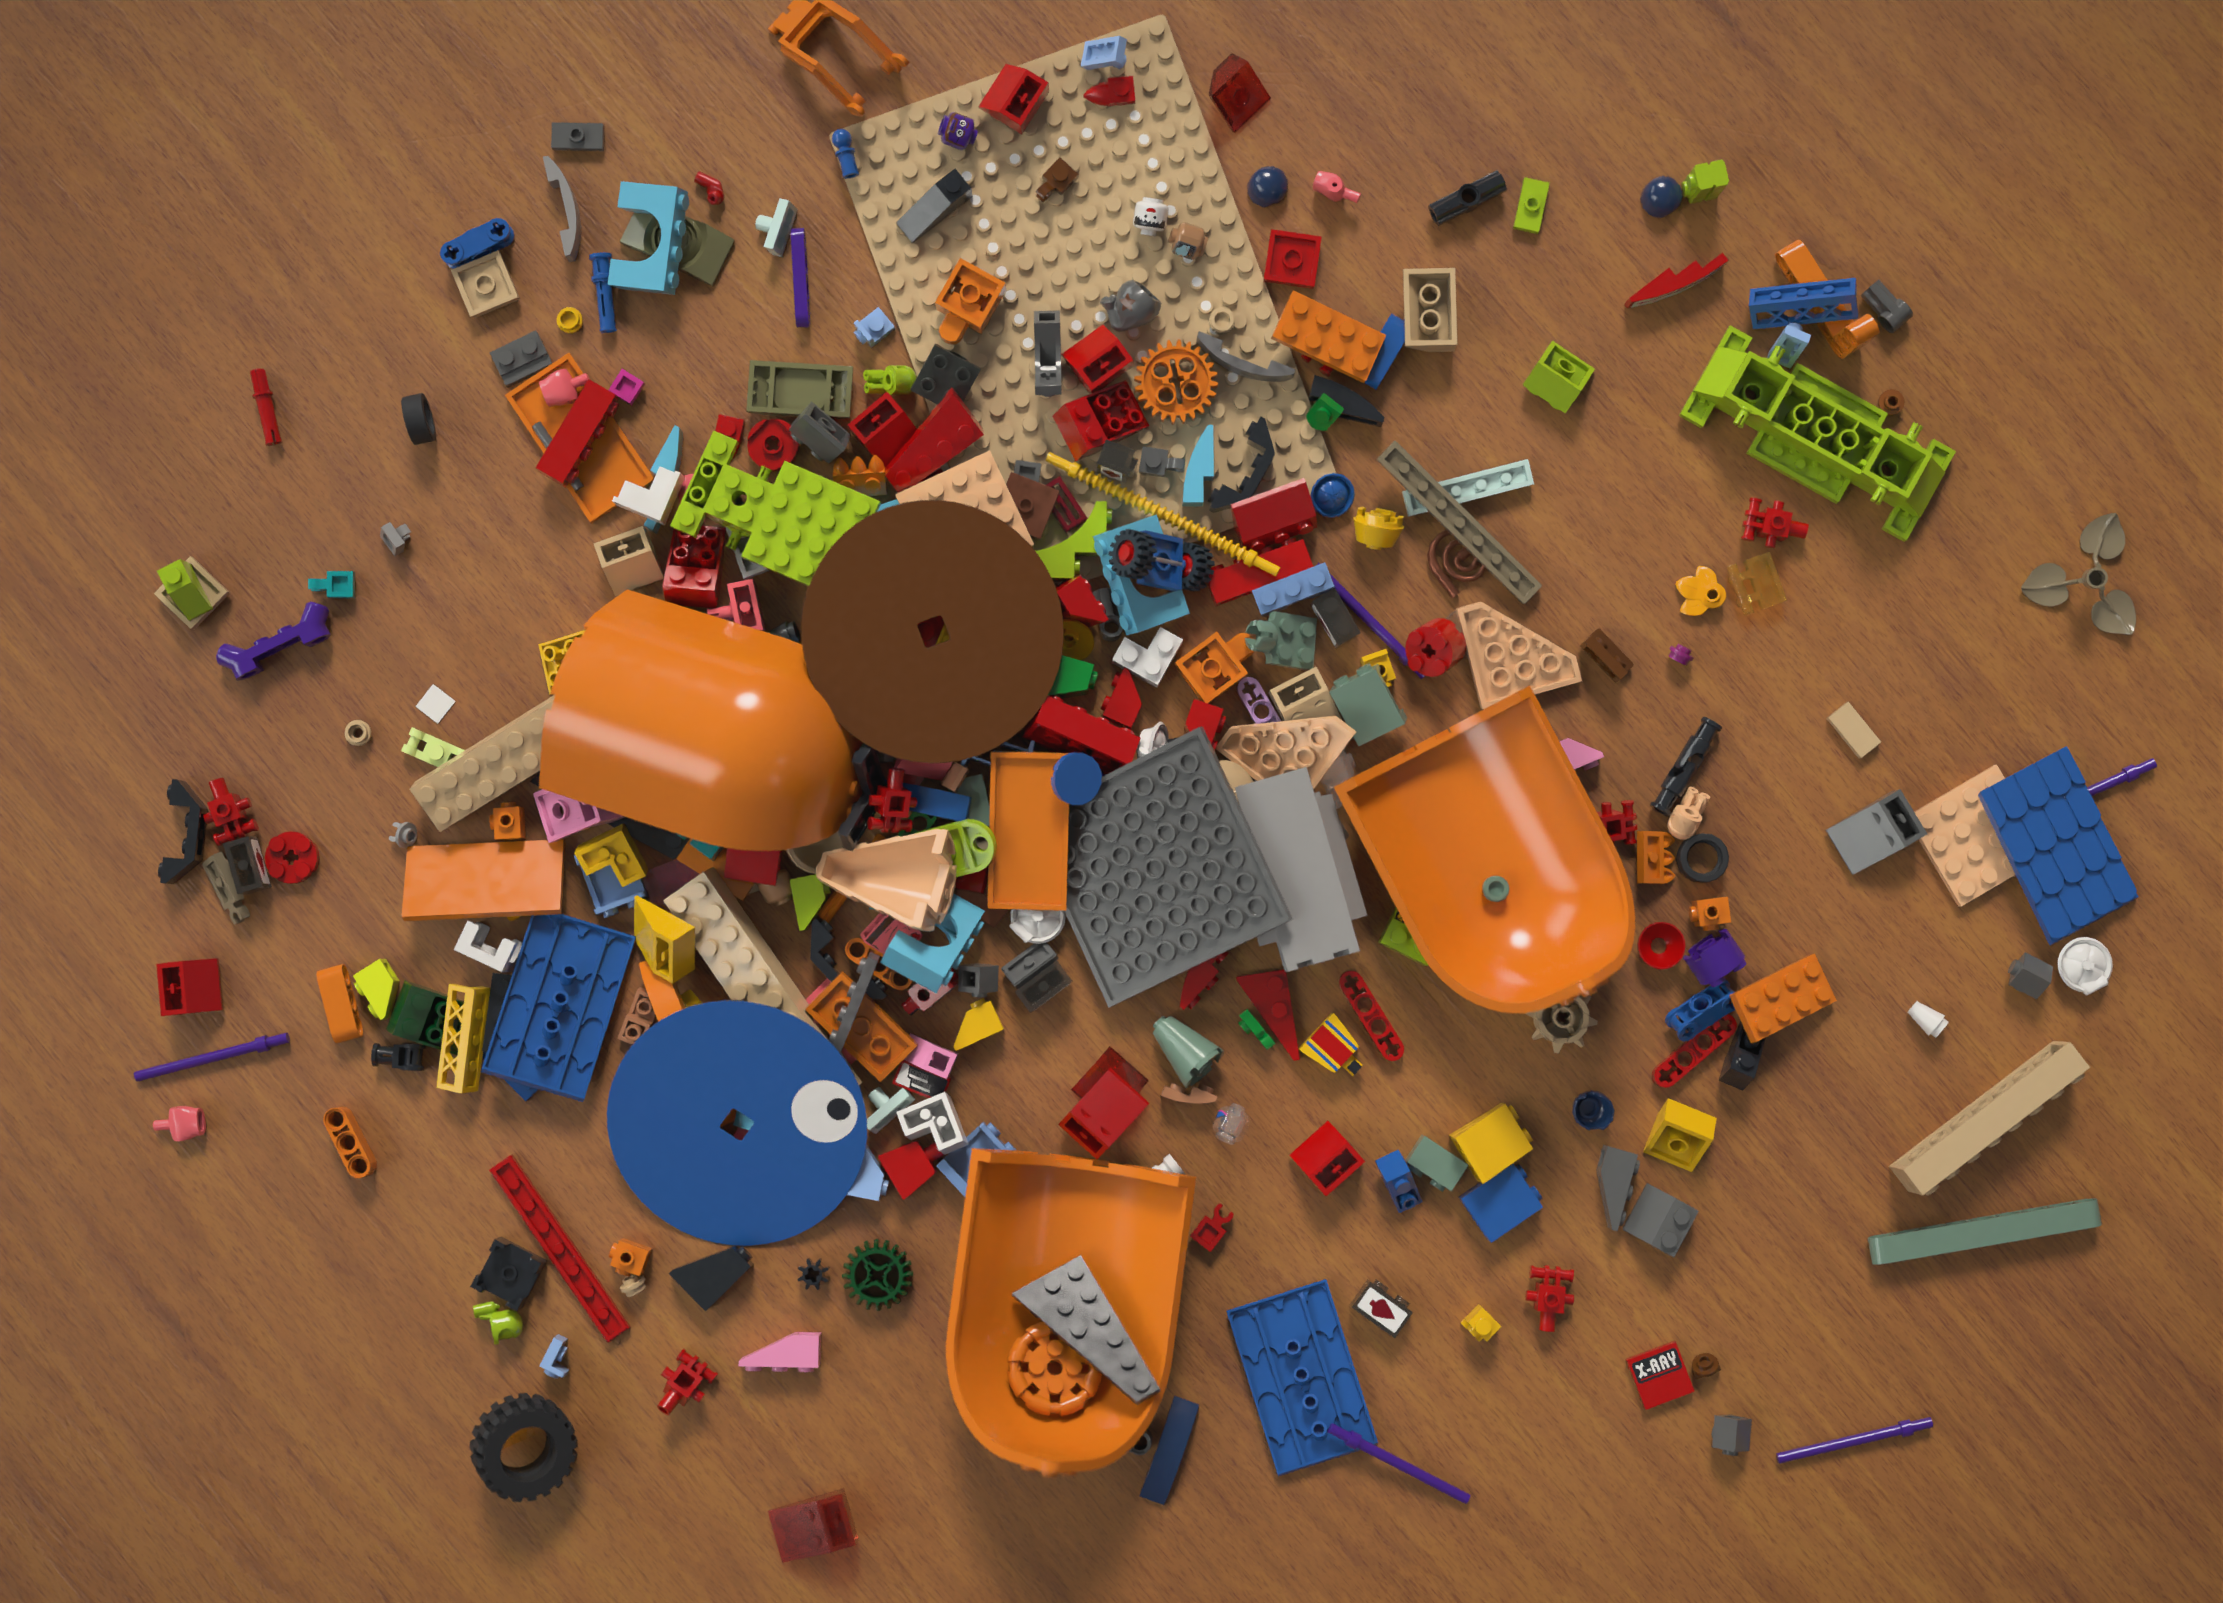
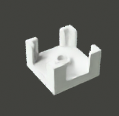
(472, 945)

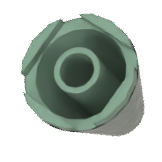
(1186, 1050)

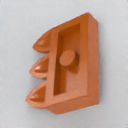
(868, 481)
(1653, 857)

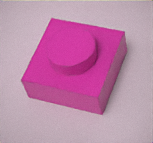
(626, 387)

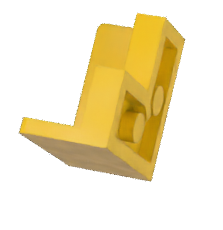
(613, 849)

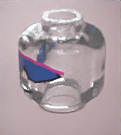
(1231, 1124)

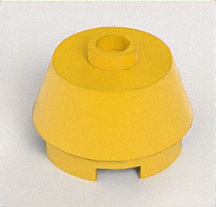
(1377, 528)

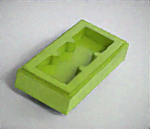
(1531, 205)

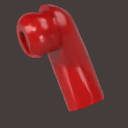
(713, 187)

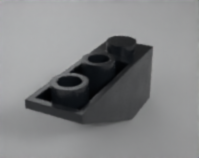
(1741, 1060)

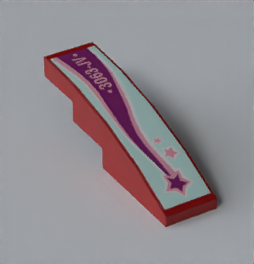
(1669, 284)

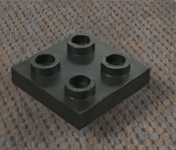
(941, 372)

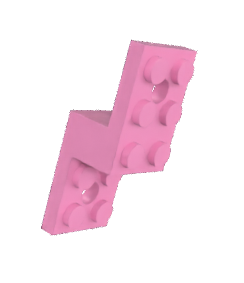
(576, 815)

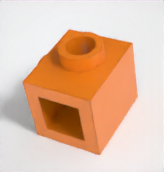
(508, 822)
(1710, 913)
(629, 1257)

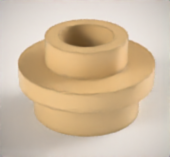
(350, 732)
(632, 1285)

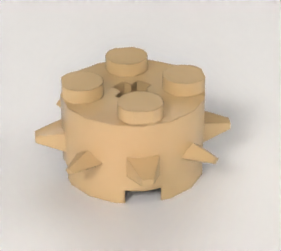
(1571, 1030)

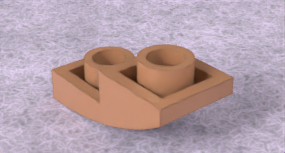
(638, 1019)
(1202, 1094)

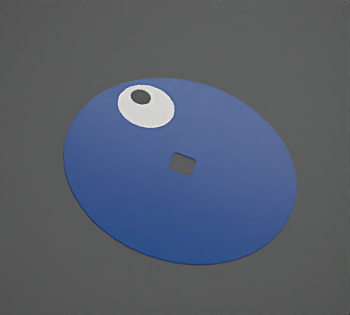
(772, 1069)

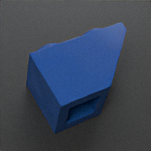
(1398, 1181)

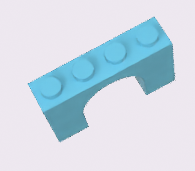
(660, 270)
(1136, 610)
(930, 964)

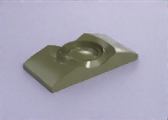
(702, 245)
(790, 387)

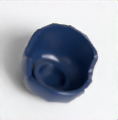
(1267, 186)
(1661, 196)
(1593, 1110)

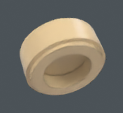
(1222, 320)

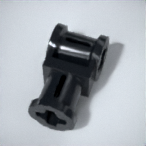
(403, 1056)

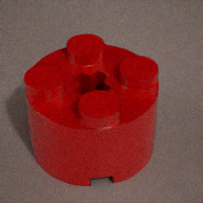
(1435, 647)

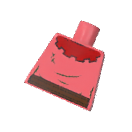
(882, 931)

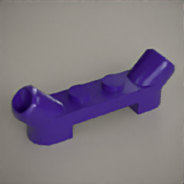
(247, 663)

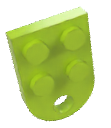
(968, 855)

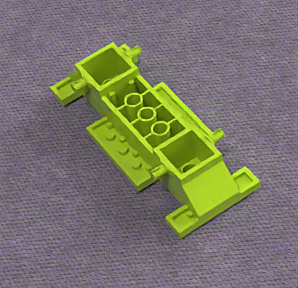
(1819, 431)
(786, 521)

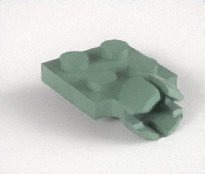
(1284, 639)

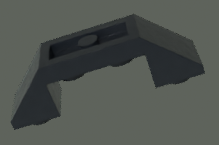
(1261, 440)
(182, 795)
(820, 938)

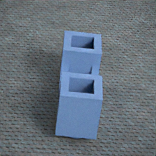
(1293, 589)

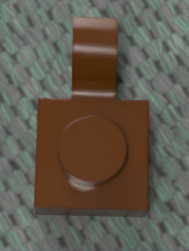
(1058, 178)

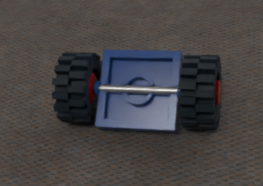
(1161, 560)

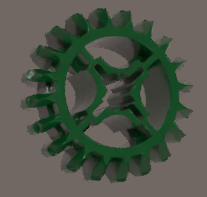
(884, 1284)

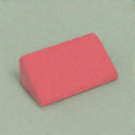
(927, 770)

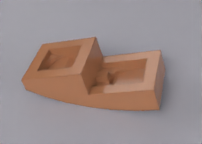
(954, 777)

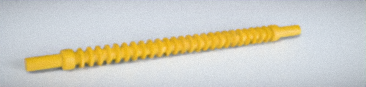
(1075, 470)

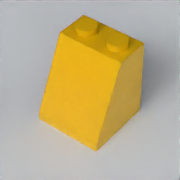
(1492, 1142)

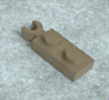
(223, 884)

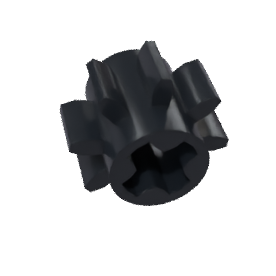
(810, 1280)

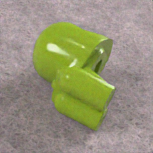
(894, 380)
(503, 1323)

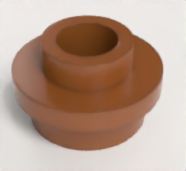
(1885, 406)

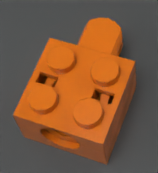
(970, 303)
(1215, 666)

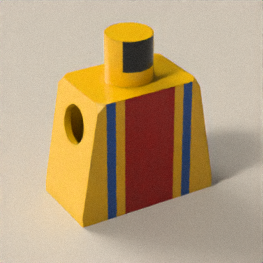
(1332, 1046)

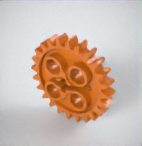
(1198, 378)

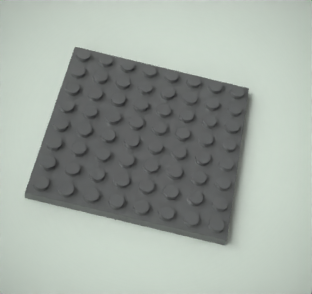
(1165, 870)

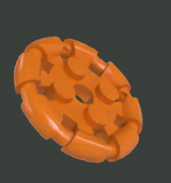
(1045, 1382)

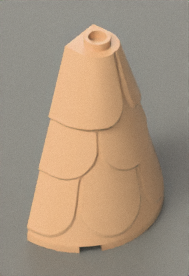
(897, 876)

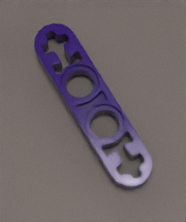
(800, 277)

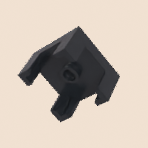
(509, 1273)

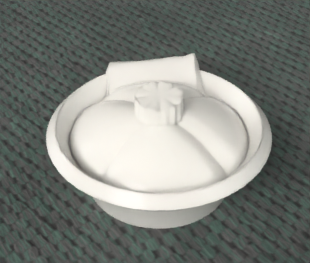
(1152, 739)
(1037, 925)
(2085, 965)

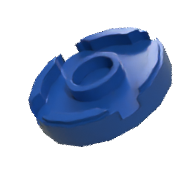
(1076, 778)

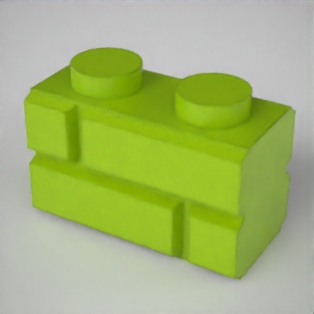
(1705, 181)

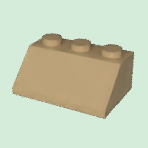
(1430, 309)

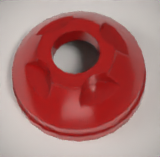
(1674, 947)

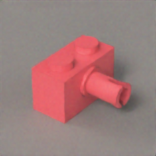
(743, 607)

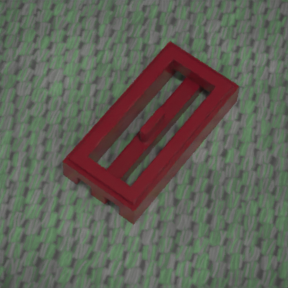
(1074, 523)

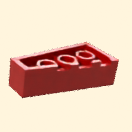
(935, 442)

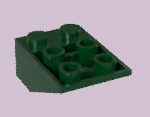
(421, 1016)

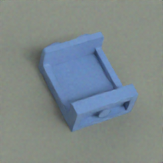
(608, 893)
(956, 1163)

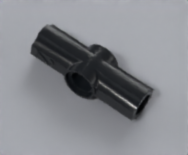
(1480, 190)

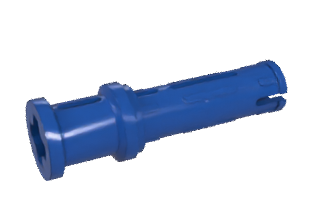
(600, 276)

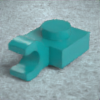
(338, 584)

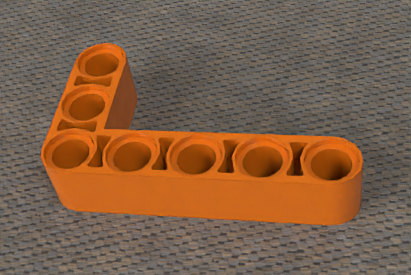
(1842, 335)

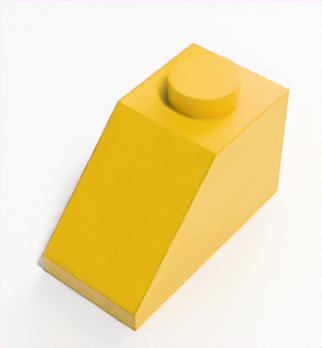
(978, 1024)

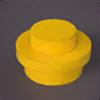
(569, 320)

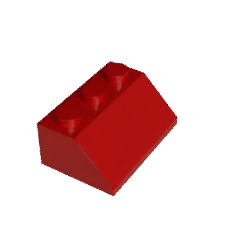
(1274, 515)

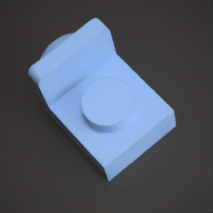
(873, 327)
(555, 1353)

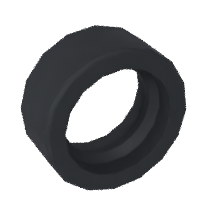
(418, 419)
(1722, 862)

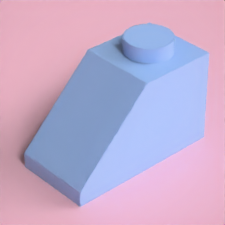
(870, 1179)

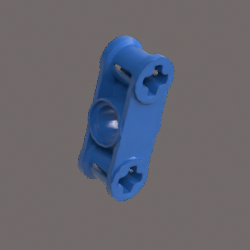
(477, 243)
(1701, 1011)

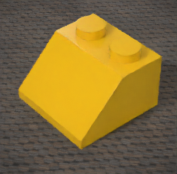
(1680, 1135)

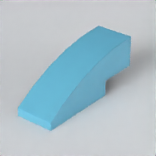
(1199, 470)

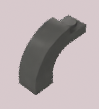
(1047, 353)

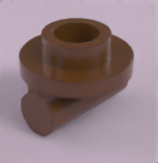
(1705, 1365)

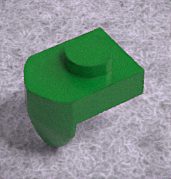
(1323, 413)

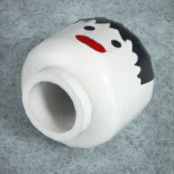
(1150, 216)

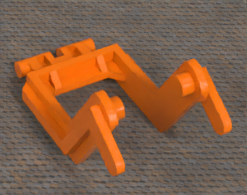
(804, 19)

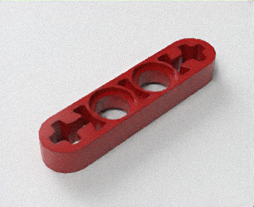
(1373, 1014)
(1696, 1053)

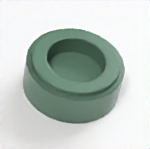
(1495, 888)

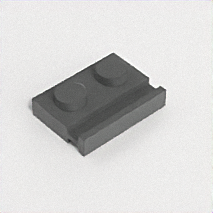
(521, 358)

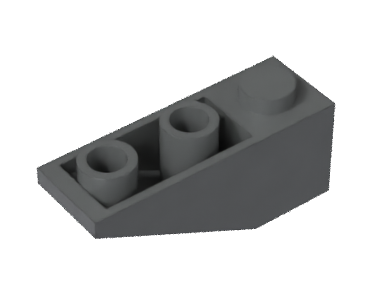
(1614, 1177)

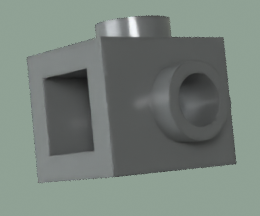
(2030, 975)
(978, 979)
(1731, 1434)

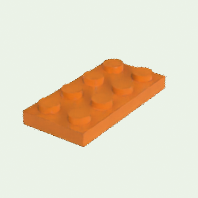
(1328, 336)
(1782, 998)
(873, 1035)

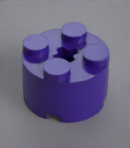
(1715, 958)

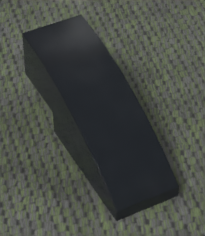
(1354, 405)

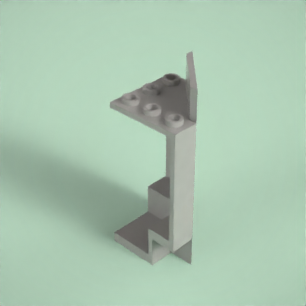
(1309, 864)

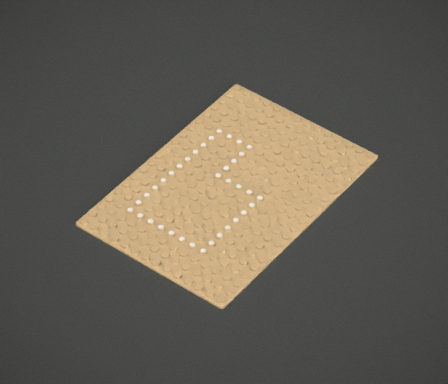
(1073, 256)

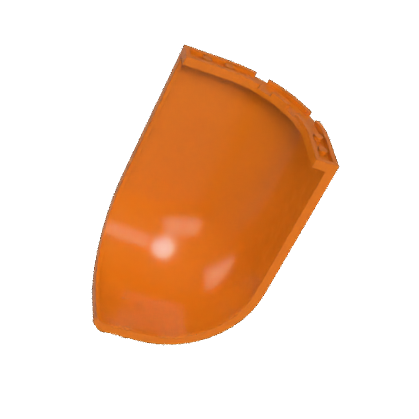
(697, 729)
(1507, 806)
(1020, 1223)

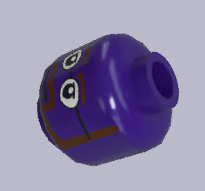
(957, 131)

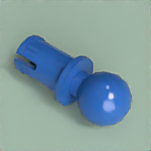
(842, 139)

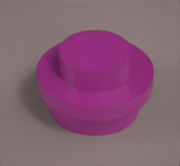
(1681, 654)

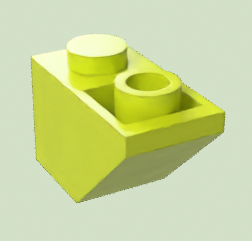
(379, 986)

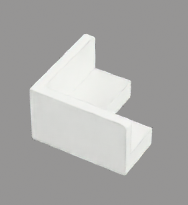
(652, 503)

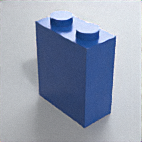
(1501, 1202)

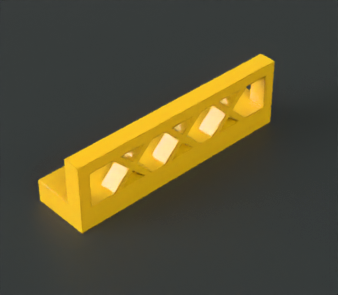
(468, 1040)

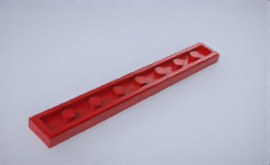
(559, 1248)

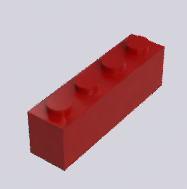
(577, 433)
(1240, 580)

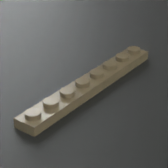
(1459, 522)

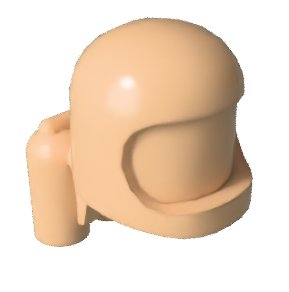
(1687, 816)

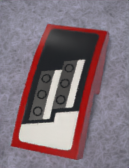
(920, 1080)

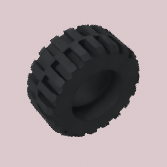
(544, 1471)

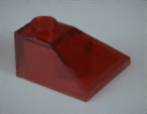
(1237, 91)

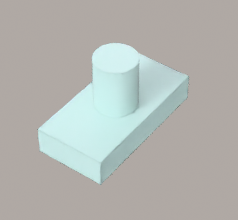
(777, 227)
(886, 1107)

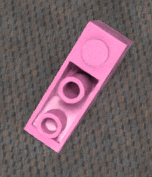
(794, 1350)

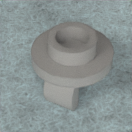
(405, 834)

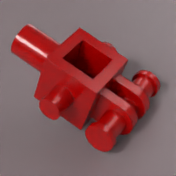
(1773, 523)
(892, 803)
(228, 811)
(1619, 824)
(1549, 1297)
(684, 1382)

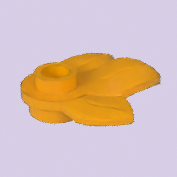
(1697, 590)

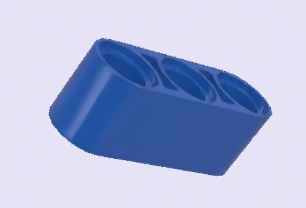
(1390, 348)

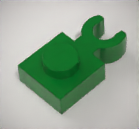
(1250, 1024)

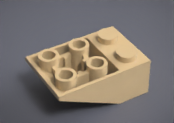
(1303, 697)

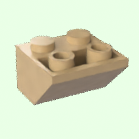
(629, 560)

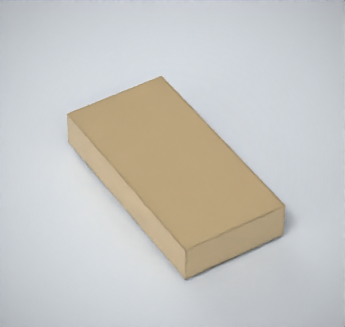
(1853, 730)

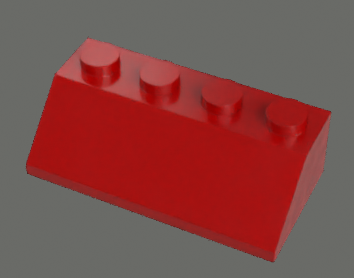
(1074, 730)

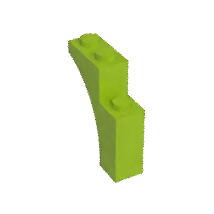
(1061, 557)

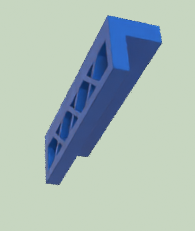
(1801, 299)

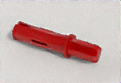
(265, 406)

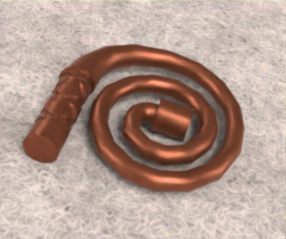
(1461, 555)

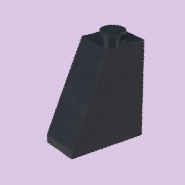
(712, 1275)

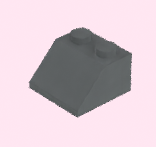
(819, 433)
(1660, 1220)

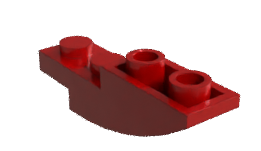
(1197, 979)

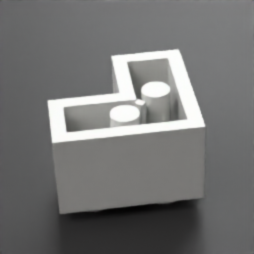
(1152, 663)
(934, 1116)

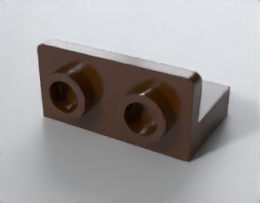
(1607, 655)

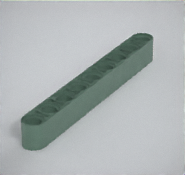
(1984, 1231)

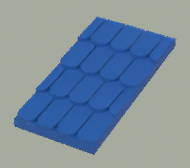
(2058, 845)
(558, 1005)
(1300, 1375)

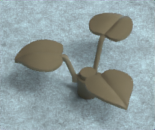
(2048, 586)

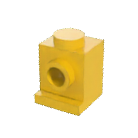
(1381, 658)
(1480, 1324)

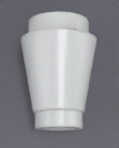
(1928, 1019)

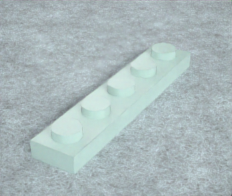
(1479, 484)

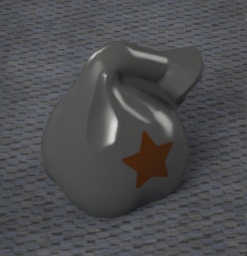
(1131, 306)

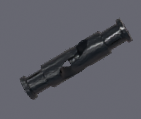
(1676, 781)

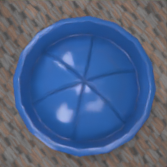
(1332, 495)

